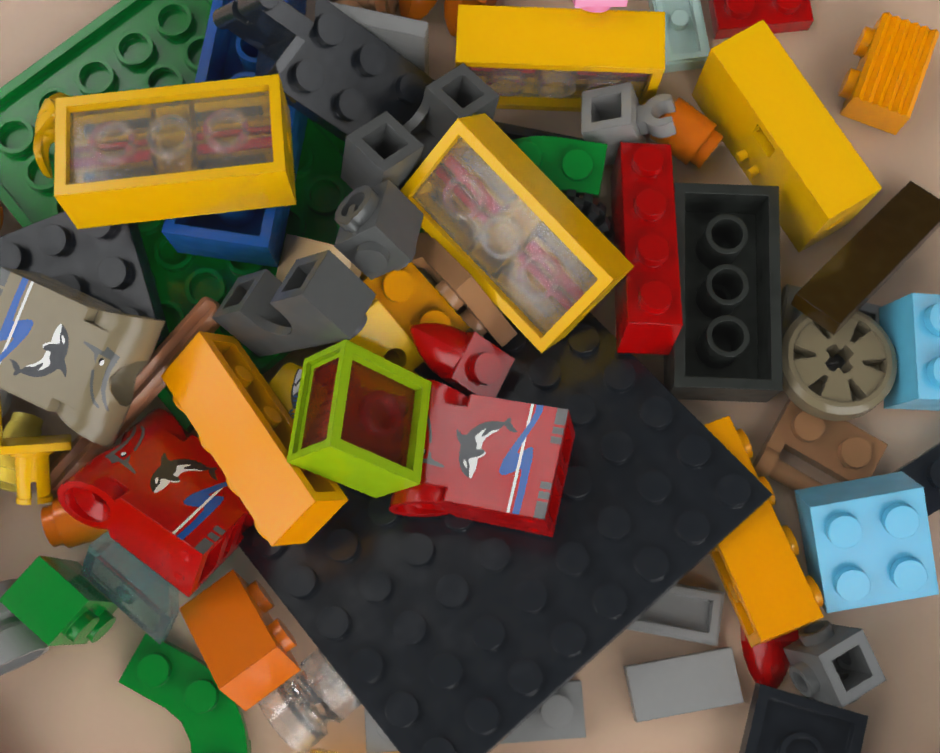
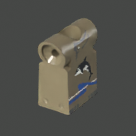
(71, 352)

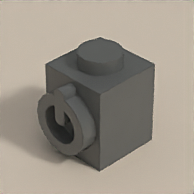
(378, 229)

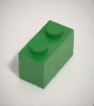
(59, 603)

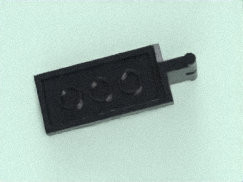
(326, 62)

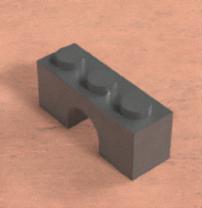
(394, 151)
(310, 308)

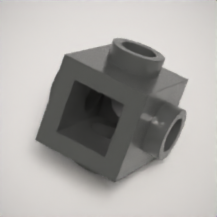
(833, 663)

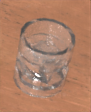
(306, 704)

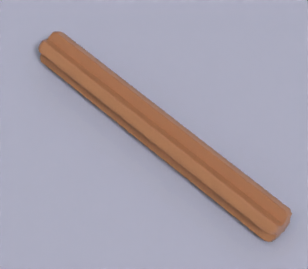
(147, 387)

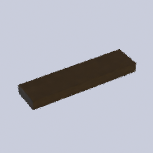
(869, 258)

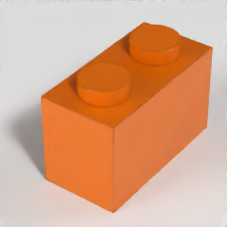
(240, 639)

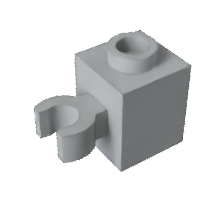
(616, 116)

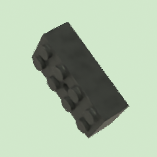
(731, 248)

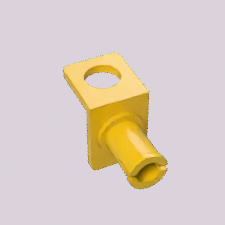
(33, 462)

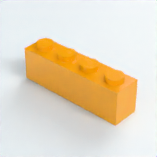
(250, 438)
(761, 562)

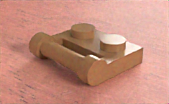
(462, 291)
(828, 445)

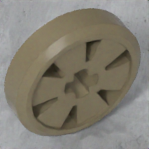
(837, 394)

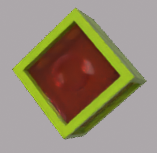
(360, 420)

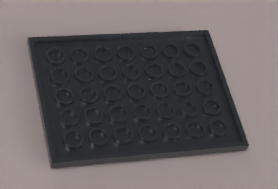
(474, 625)

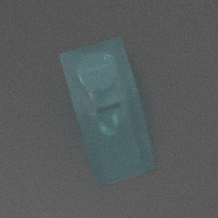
(132, 586)

